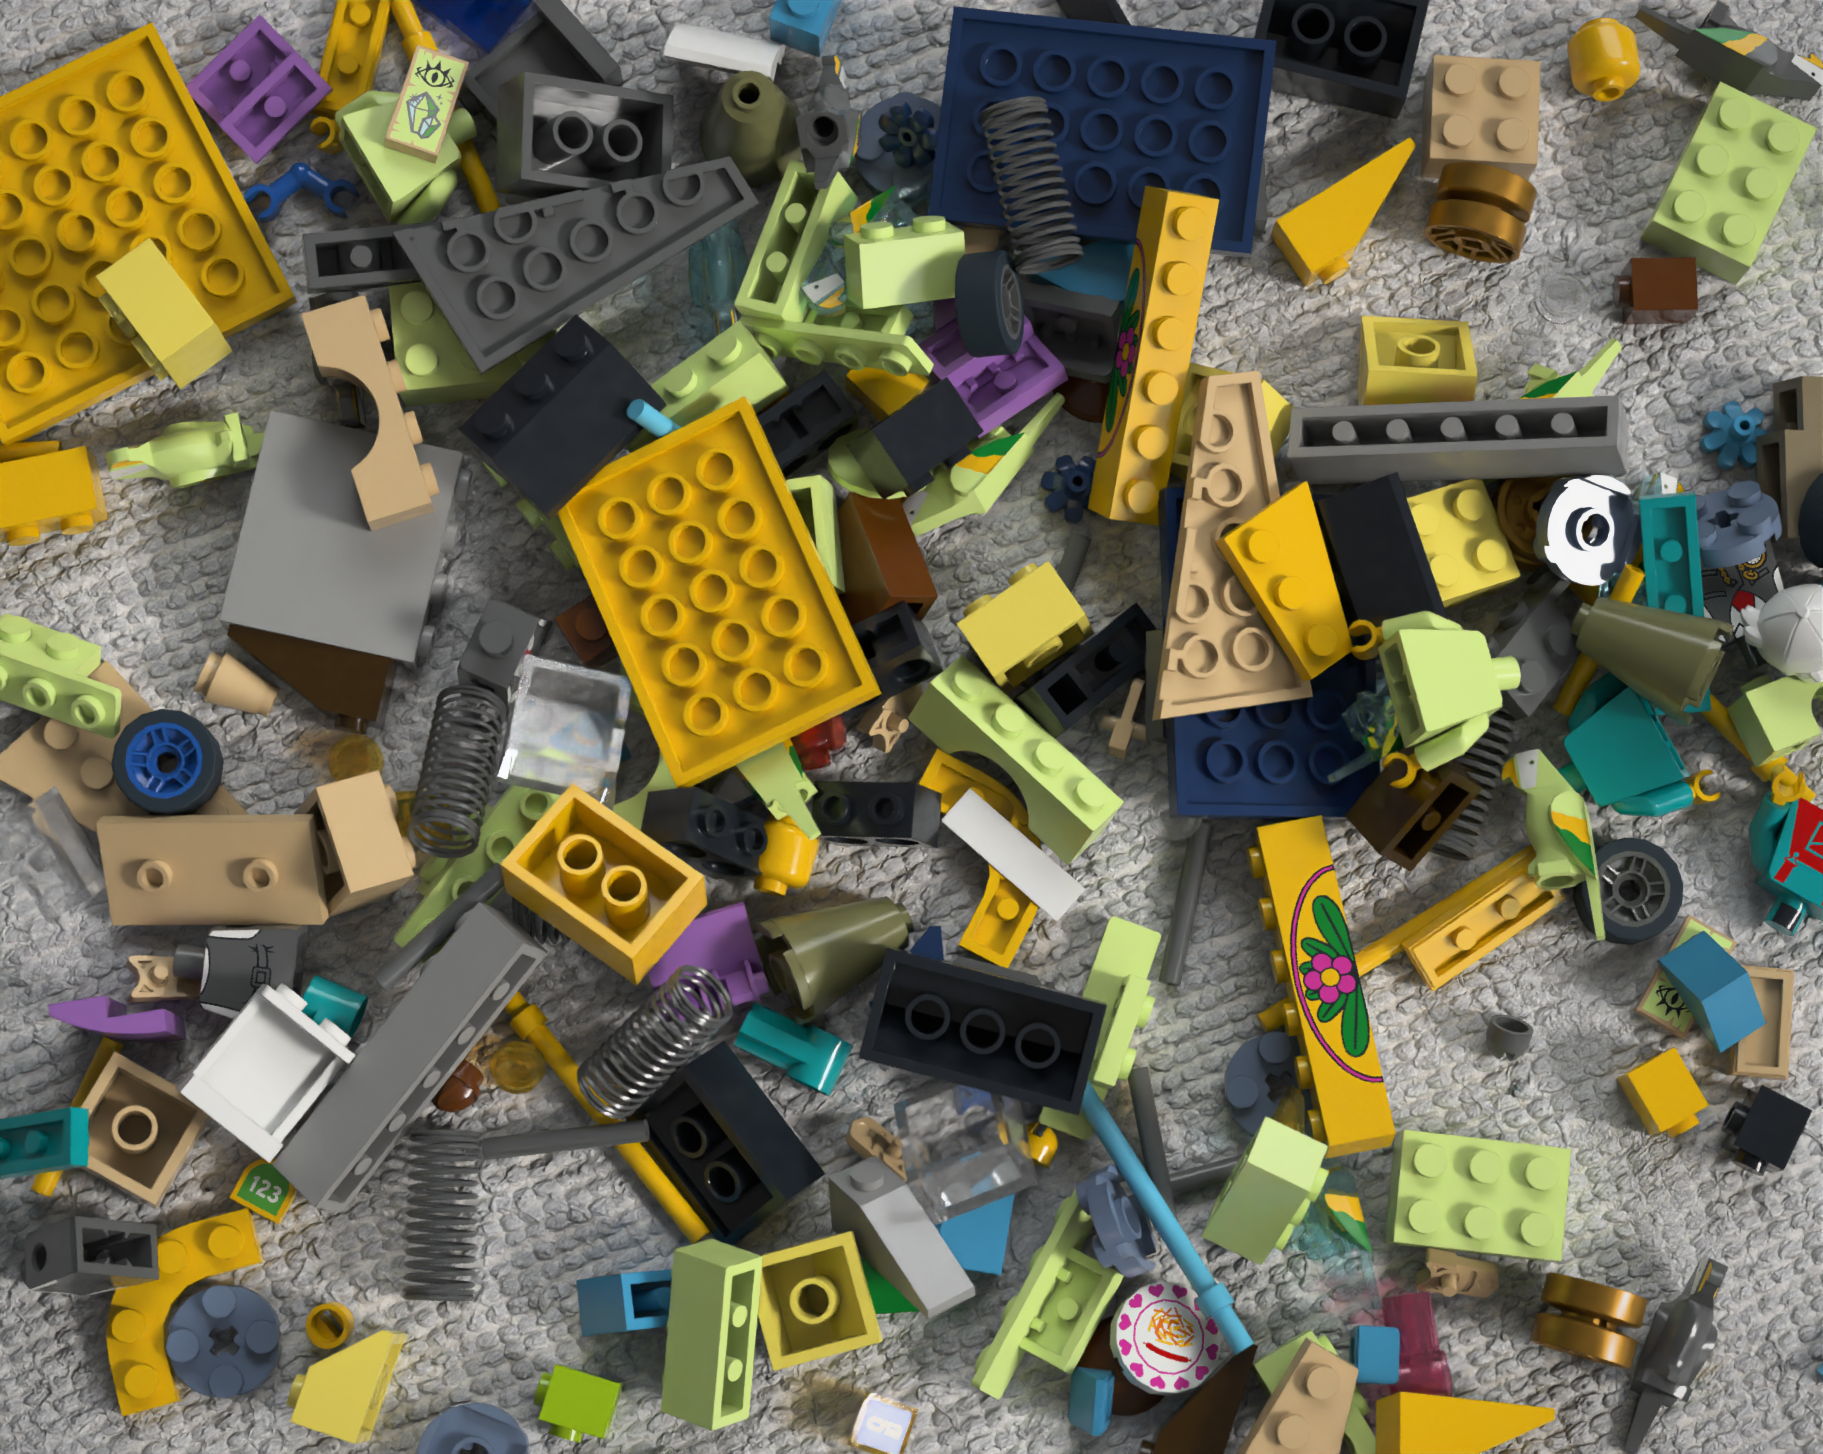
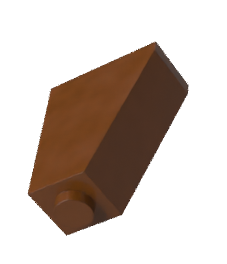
(880, 559)

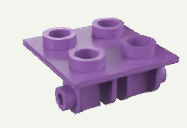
(724, 947)

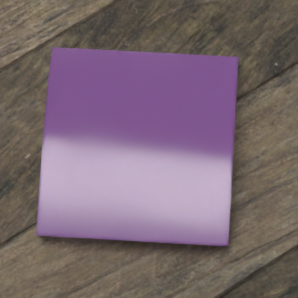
(258, 89)
(994, 385)
(110, 1019)

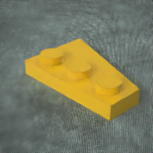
(1290, 580)

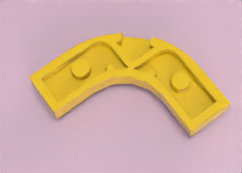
(1004, 910)
(141, 1312)

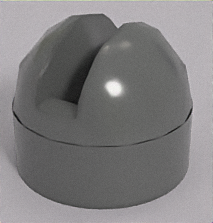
(1509, 1036)

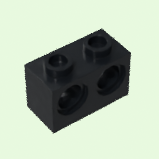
(807, 422)
(896, 651)
(877, 814)
(705, 831)

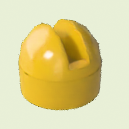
(1043, 1147)
(323, 1331)

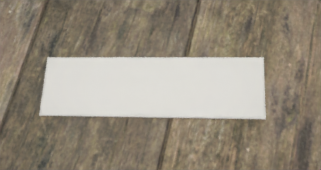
(1013, 854)

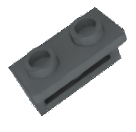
(1075, 328)

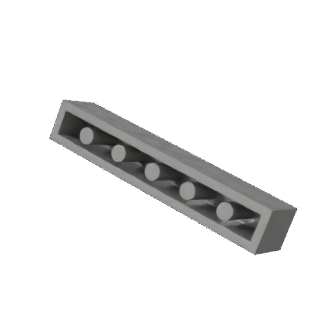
(1460, 440)
(409, 1057)

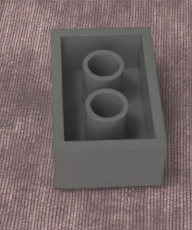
(577, 135)

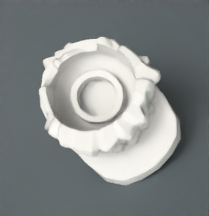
(1789, 631)

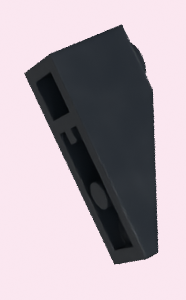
(1088, 673)

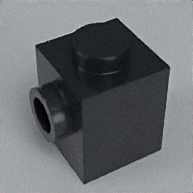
(1763, 1130)

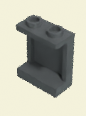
(546, 44)

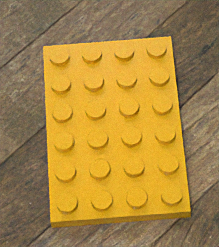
(715, 594)

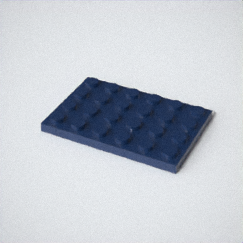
(1124, 115)
(1265, 756)

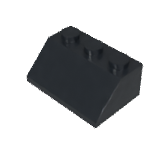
(1345, 50)
(560, 417)
(1376, 556)
(726, 1145)

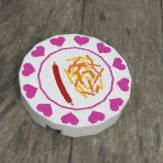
(1164, 1339)

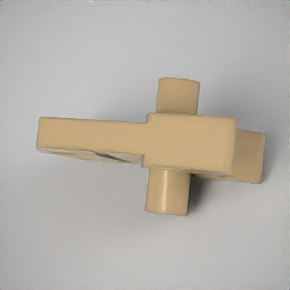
(889, 718)
(1125, 728)
(156, 980)
(872, 1139)
(1457, 1275)

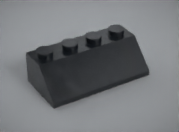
(983, 1030)

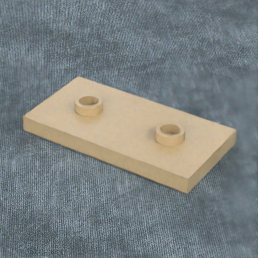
(213, 869)

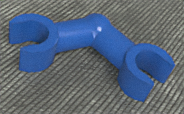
(298, 177)

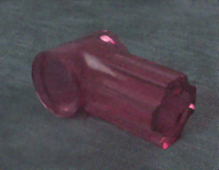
(1421, 1362)

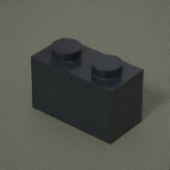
(915, 440)

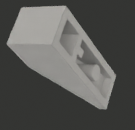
(897, 1236)

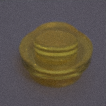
(354, 757)
(517, 1067)

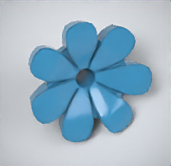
(1733, 435)

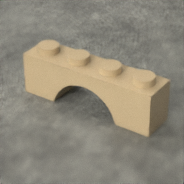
(349, 349)

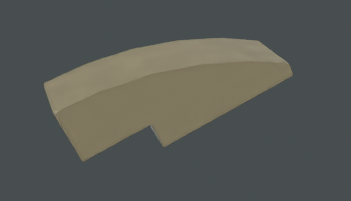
(1794, 452)

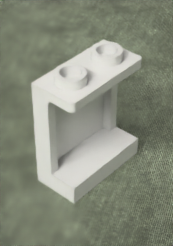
(267, 1069)

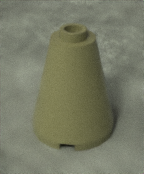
(753, 126)
(1653, 651)
(828, 951)

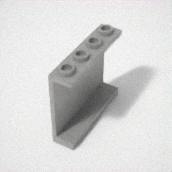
(314, 564)

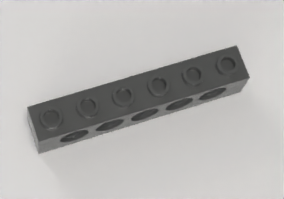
(356, 259)

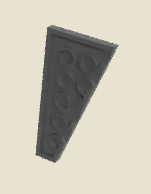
(539, 262)

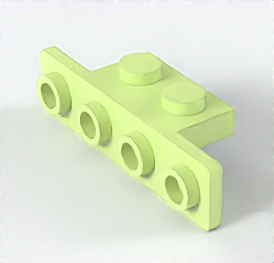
(853, 339)
(50, 674)
(448, 878)
(1119, 981)
(1055, 1306)

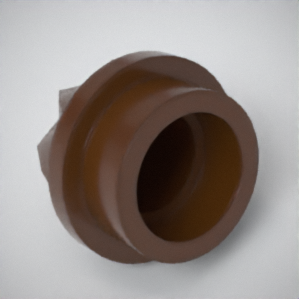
(459, 1089)

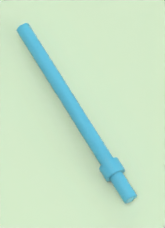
(1212, 1298)

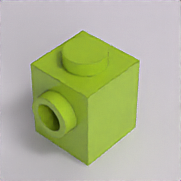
(577, 1402)

